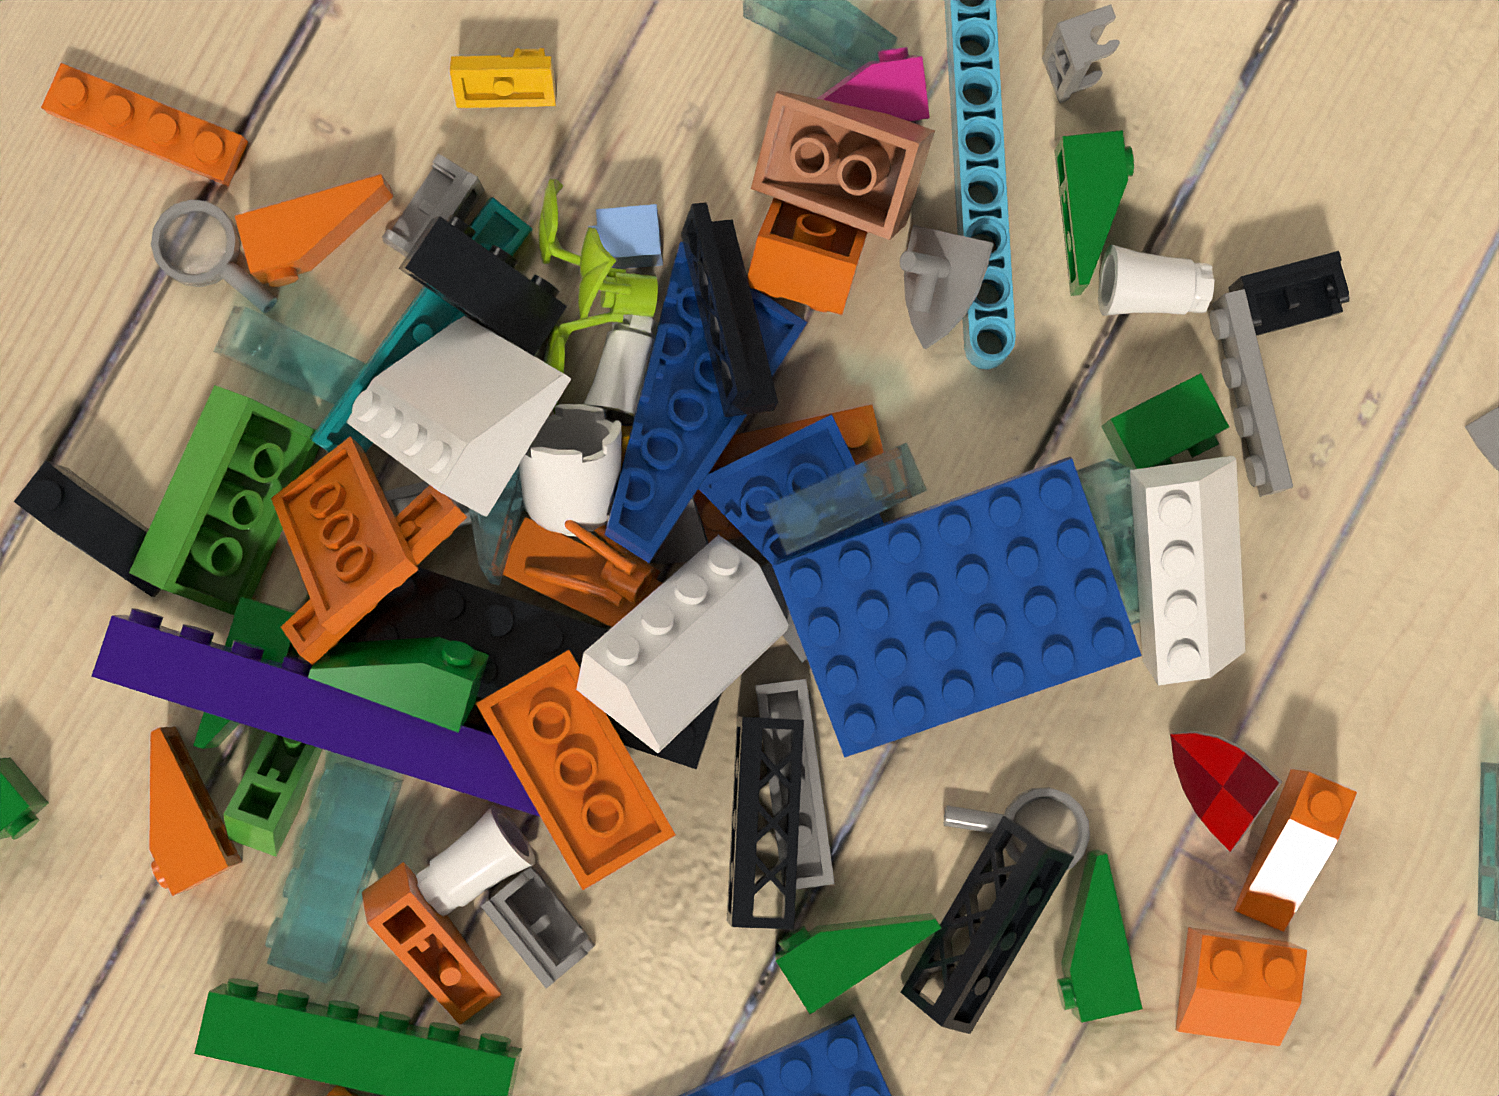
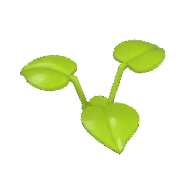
(619, 291)

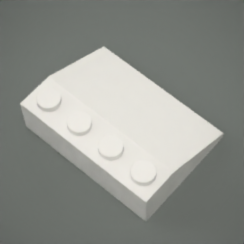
(460, 411)

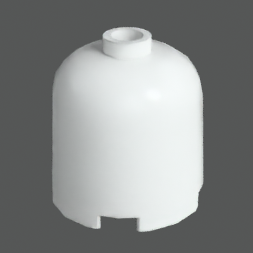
(572, 469)

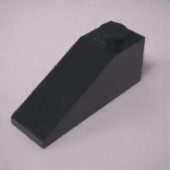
(85, 520)

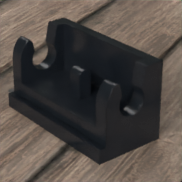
(1295, 293)

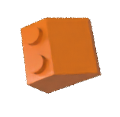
(806, 257)
(1239, 986)

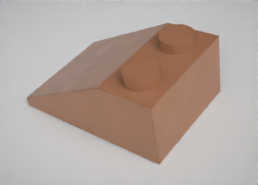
(842, 162)

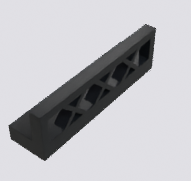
(727, 314)
(745, 823)
(999, 935)

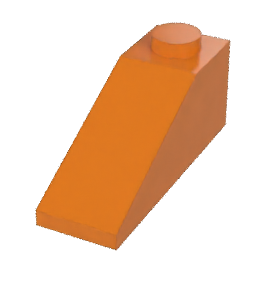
(305, 230)
(185, 826)
(1294, 847)
(428, 944)

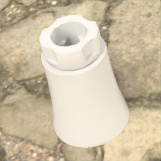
(1152, 283)
(623, 368)
(475, 862)

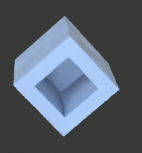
(631, 235)

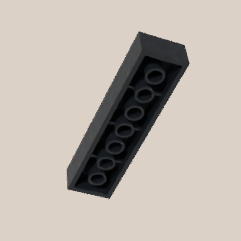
(514, 637)

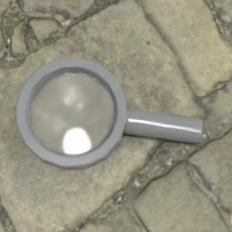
(201, 247)
(1042, 811)

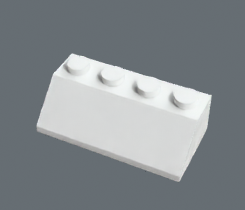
(1188, 568)
(683, 644)

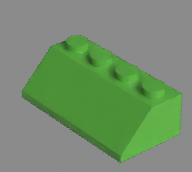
(218, 509)

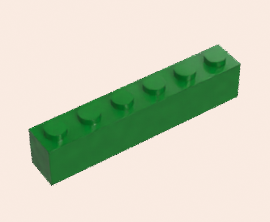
(350, 1047)

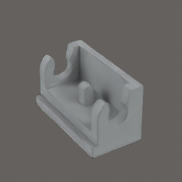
(1075, 48)
(443, 193)
(538, 926)

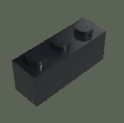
(483, 283)

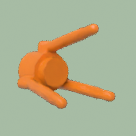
(625, 572)

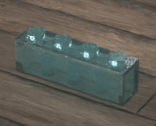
(333, 872)

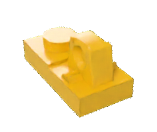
(504, 81)

